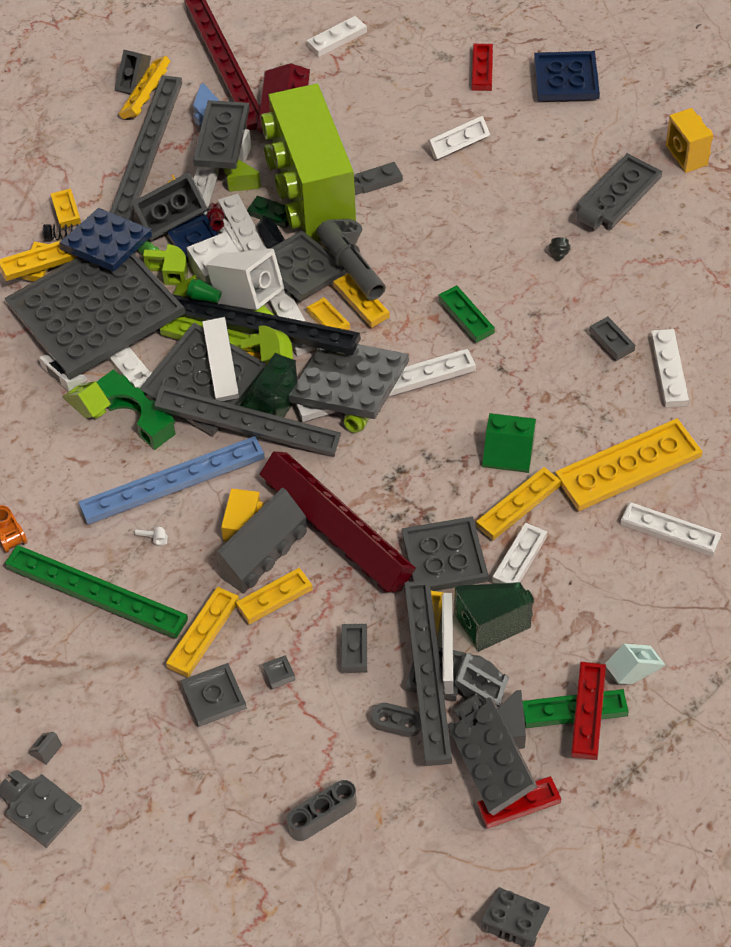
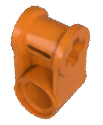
(10, 531)

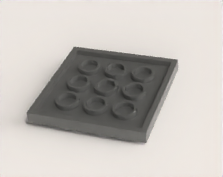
(189, 370)
(348, 382)

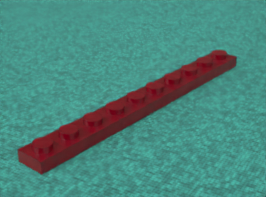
(223, 58)

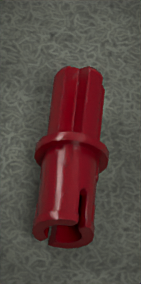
(215, 216)

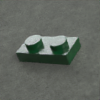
(267, 208)

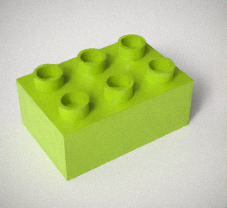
(310, 159)

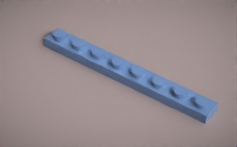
(171, 480)

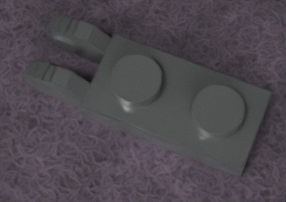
(377, 178)

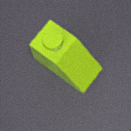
(88, 399)

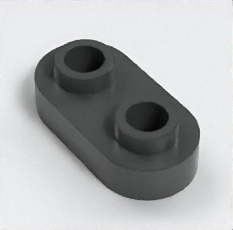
(398, 718)

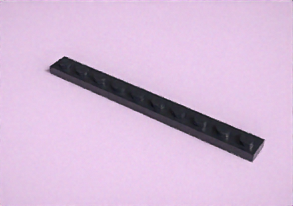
(249, 321)

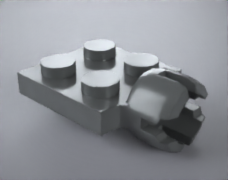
(38, 806)

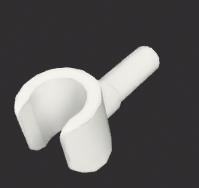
(158, 535)

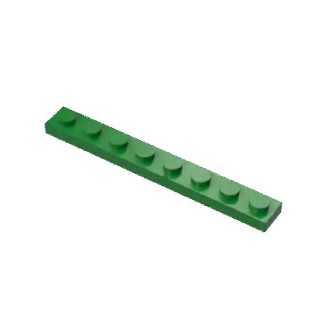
(97, 591)

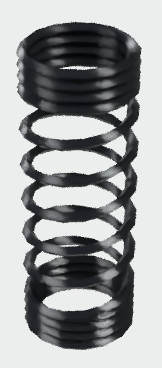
(47, 232)

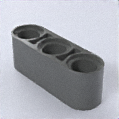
(318, 821)

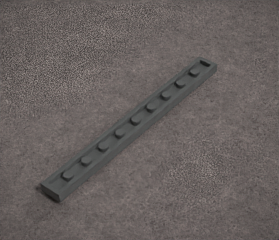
(147, 146)

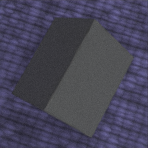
(45, 747)

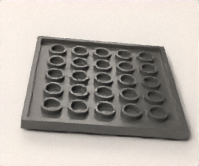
(91, 312)

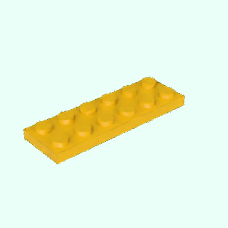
(628, 464)

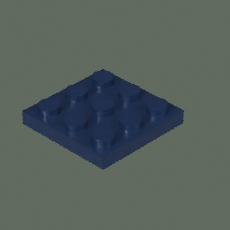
(566, 75)
(105, 239)

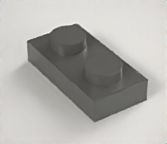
(612, 338)
(354, 648)

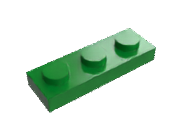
(466, 313)

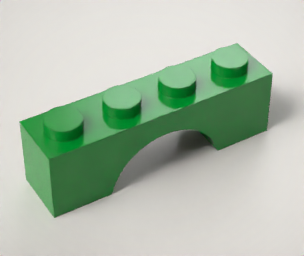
(154, 425)

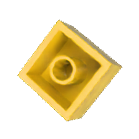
(689, 140)

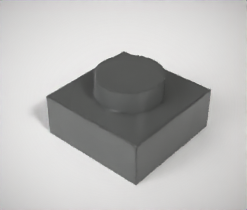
(278, 672)

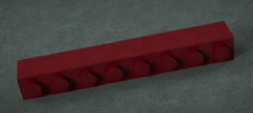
(338, 523)

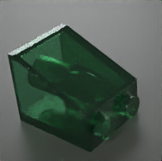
(273, 387)
(493, 611)

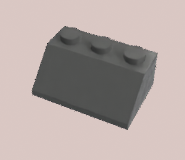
(170, 205)

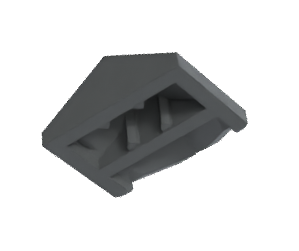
(481, 677)

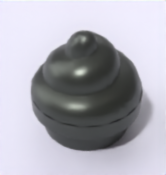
(559, 247)

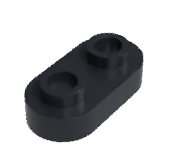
(269, 232)

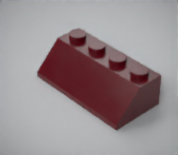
(278, 80)

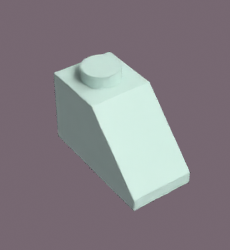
(633, 663)

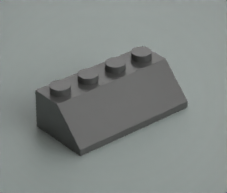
(261, 541)

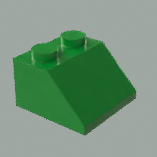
(509, 442)

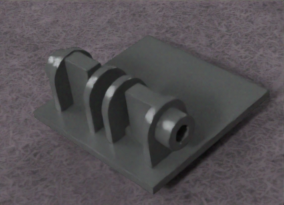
(515, 916)

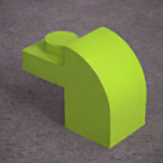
(170, 262)
(268, 342)

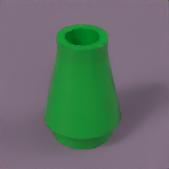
(202, 291)

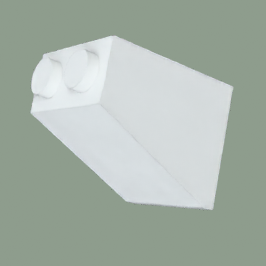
(246, 277)

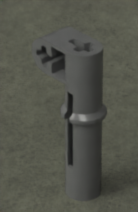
(341, 239)

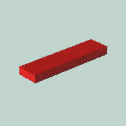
(588, 711)

